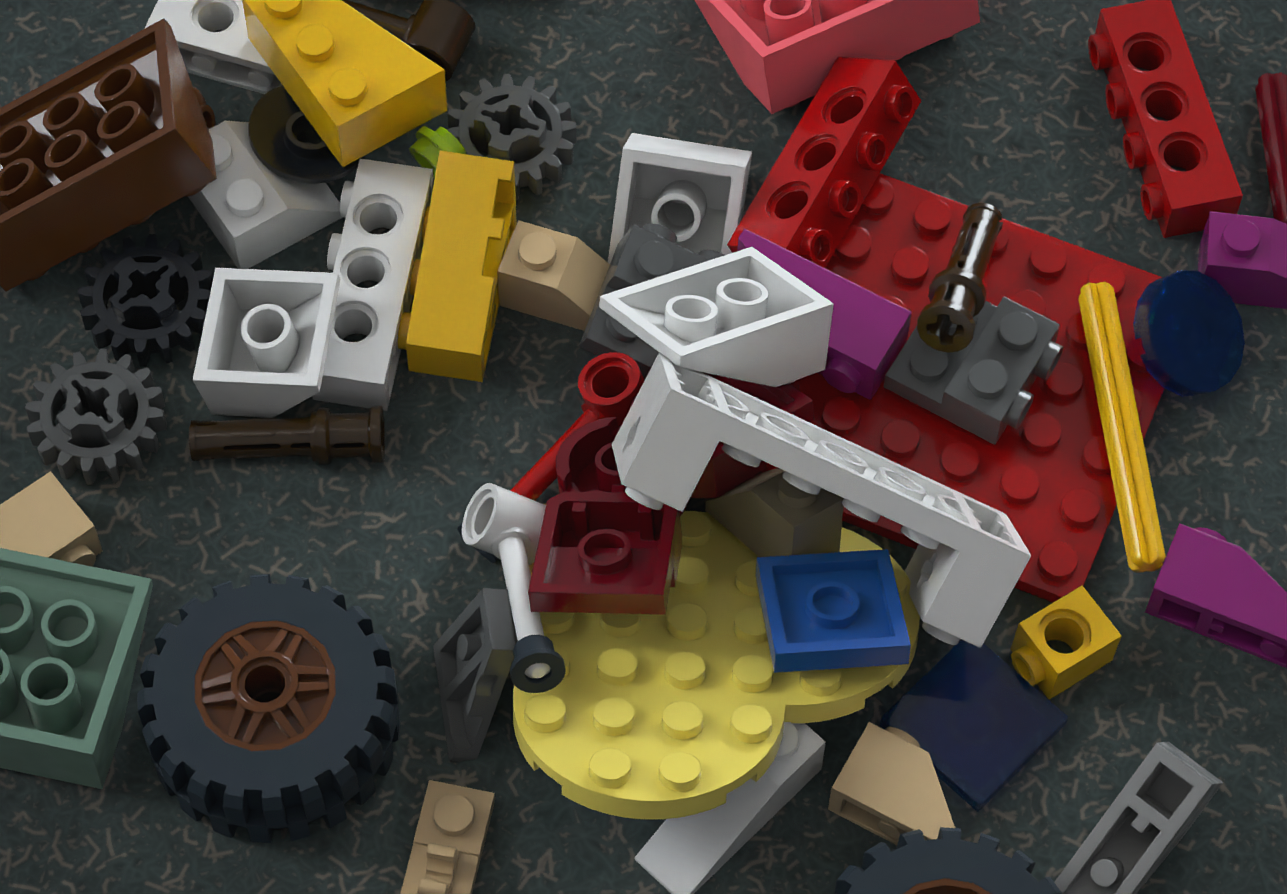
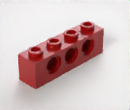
(1151, 38)
(832, 158)

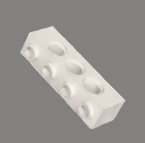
(220, 55)
(387, 198)

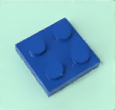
(832, 611)

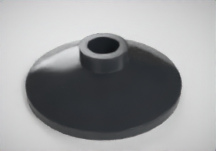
(277, 136)

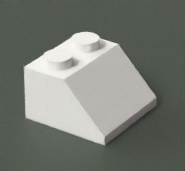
(681, 186)
(254, 208)
(264, 340)

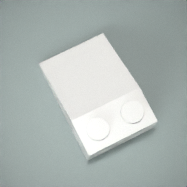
(730, 319)

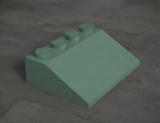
(66, 664)

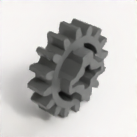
(506, 128)
(83, 438)

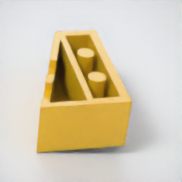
(346, 72)

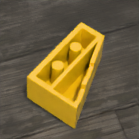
(458, 267)

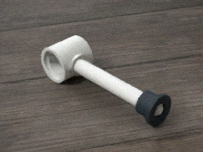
(510, 530)

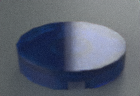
(1189, 333)

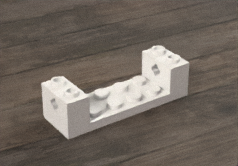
(965, 549)

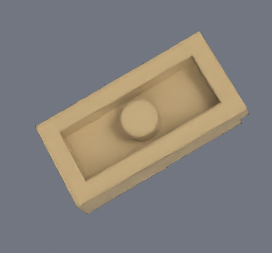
(448, 840)

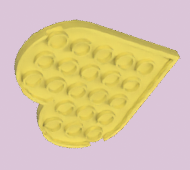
(685, 702)

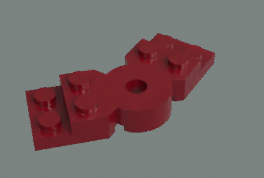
(604, 547)

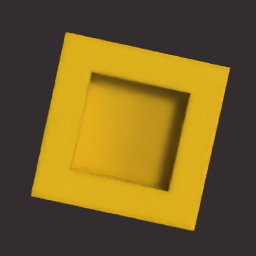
(1078, 623)

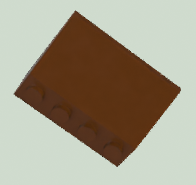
(98, 153)

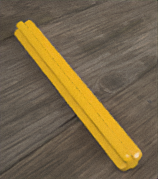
(1121, 428)

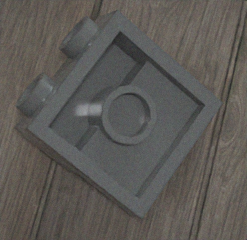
(638, 258)
(987, 380)

